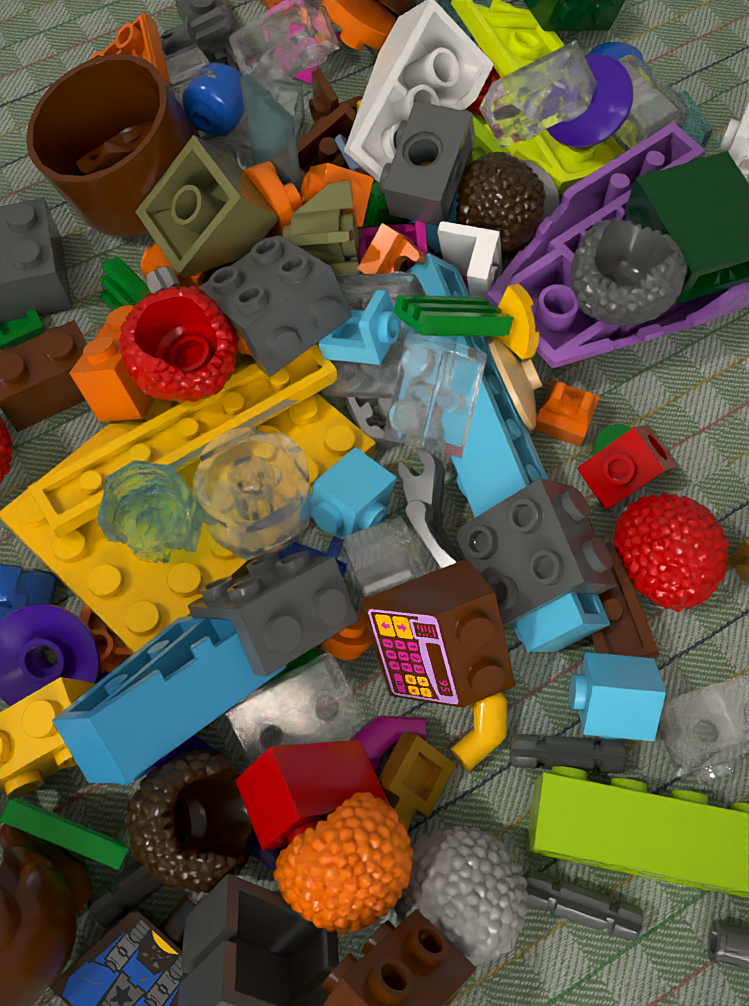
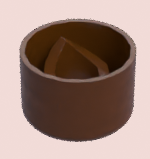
(108, 139)

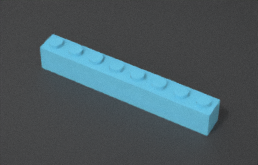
(501, 462)

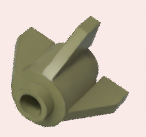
(324, 229)

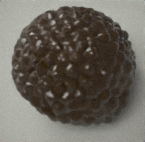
(502, 197)
(191, 821)

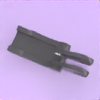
(424, 506)

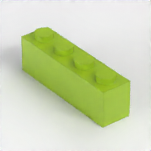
(640, 832)

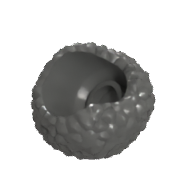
(626, 272)

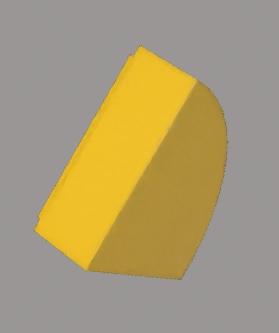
(522, 337)

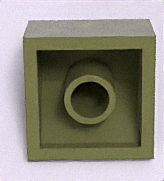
(205, 210)

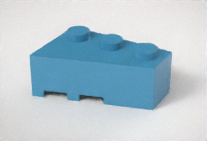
(158, 699)

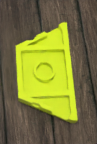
(506, 34)
(564, 163)

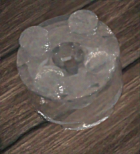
(253, 491)

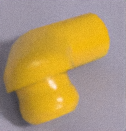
(487, 734)

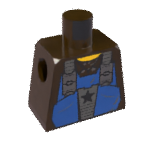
(131, 963)

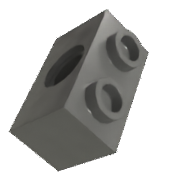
(433, 136)

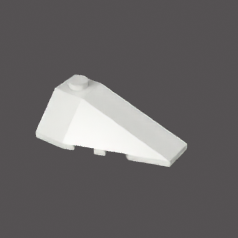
(420, 61)

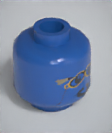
(214, 99)

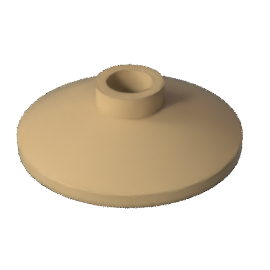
(519, 379)

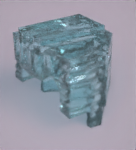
(150, 511)

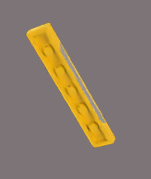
(179, 435)

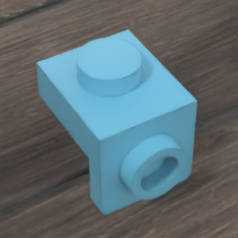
(366, 334)

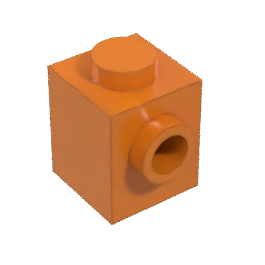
(326, 173)

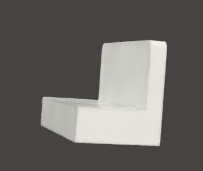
(474, 253)

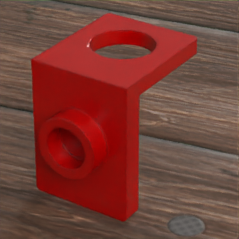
(626, 466)

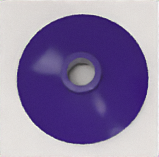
(607, 108)
(22, 646)

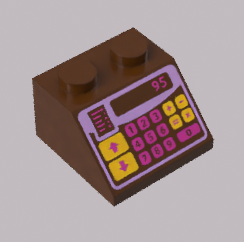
(440, 637)

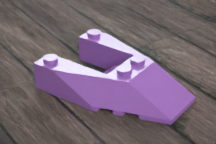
(545, 263)

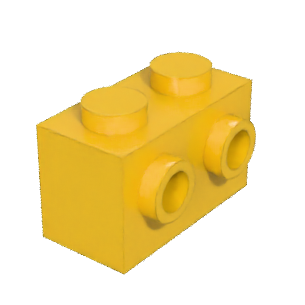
(29, 740)

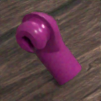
(386, 731)

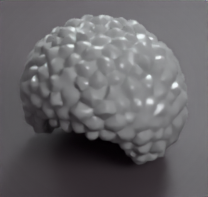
(467, 890)

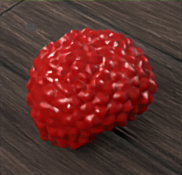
(178, 345)
(672, 550)

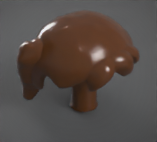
(39, 910)

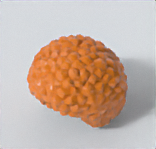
(347, 866)

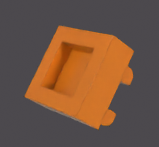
(389, 251)
(566, 413)

